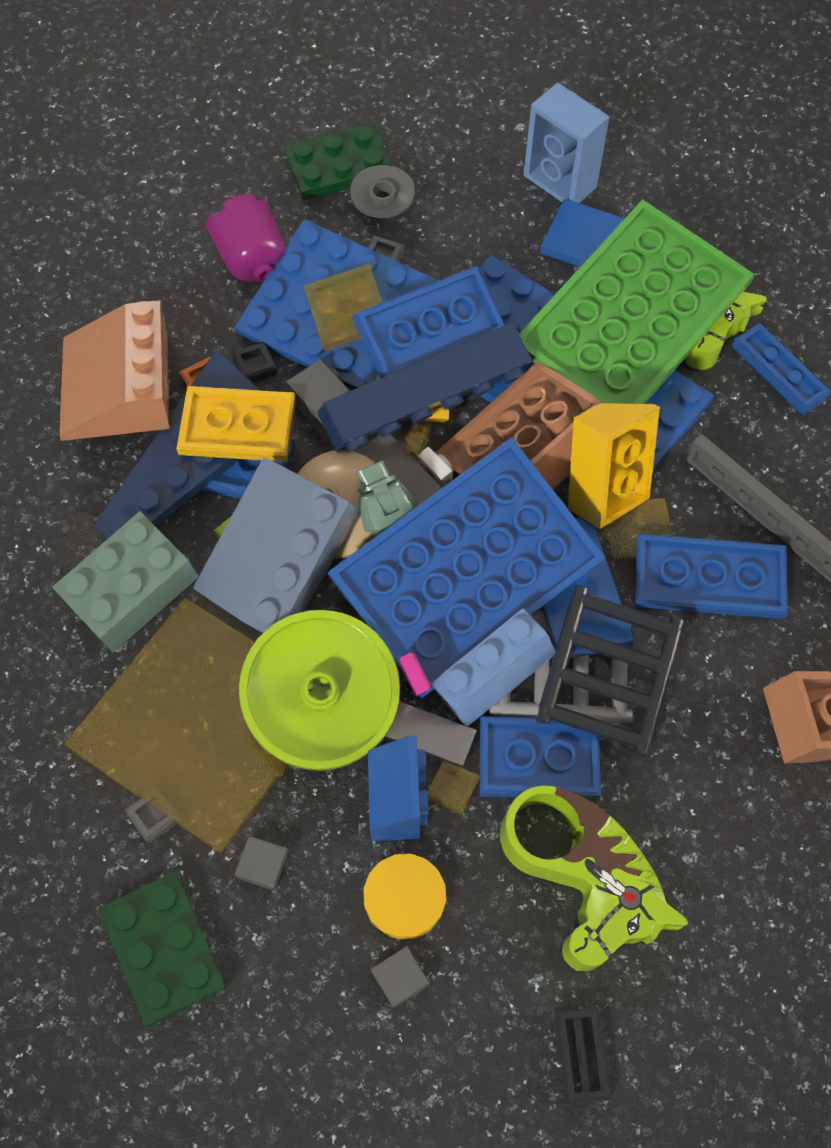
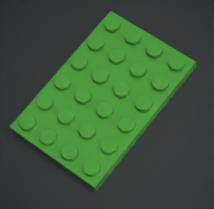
(635, 308)

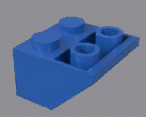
(395, 800)

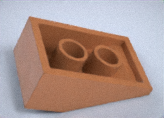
(802, 715)

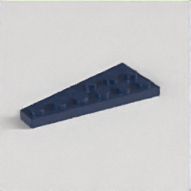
(164, 478)

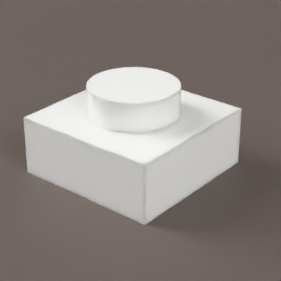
(437, 465)

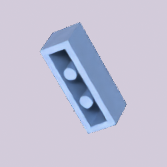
(494, 667)

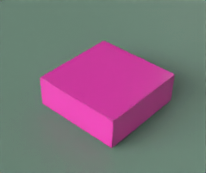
(414, 673)

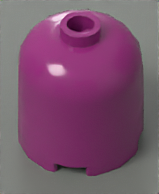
(247, 237)

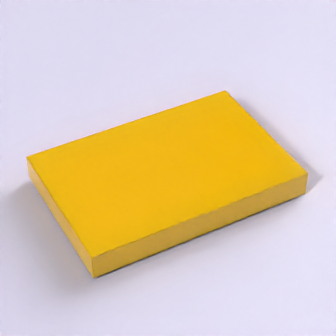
(236, 423)

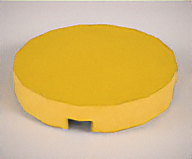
(404, 896)

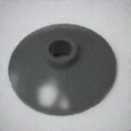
(382, 191)

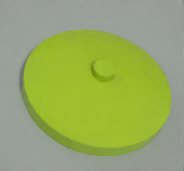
(319, 690)

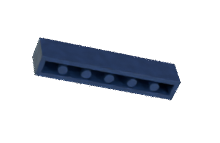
(423, 387)

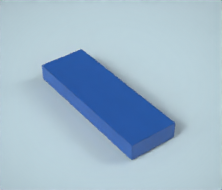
(781, 369)

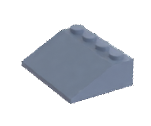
(275, 547)

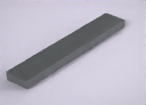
(762, 504)

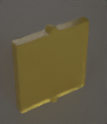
(646, 518)

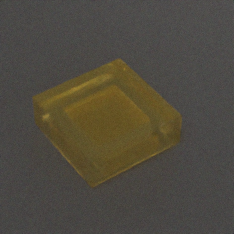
(452, 787)

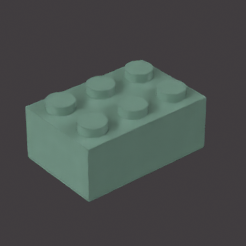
(126, 581)

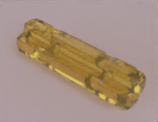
(417, 438)

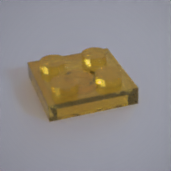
(337, 300)

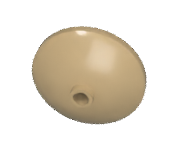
(338, 475)

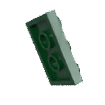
(334, 159)
(162, 949)

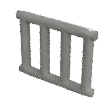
(616, 714)

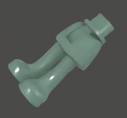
(382, 498)

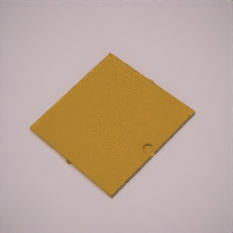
(179, 729)

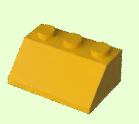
(610, 459)

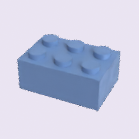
(565, 144)

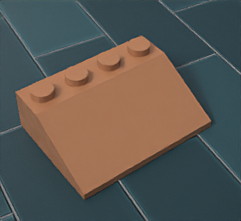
(116, 374)
(536, 414)

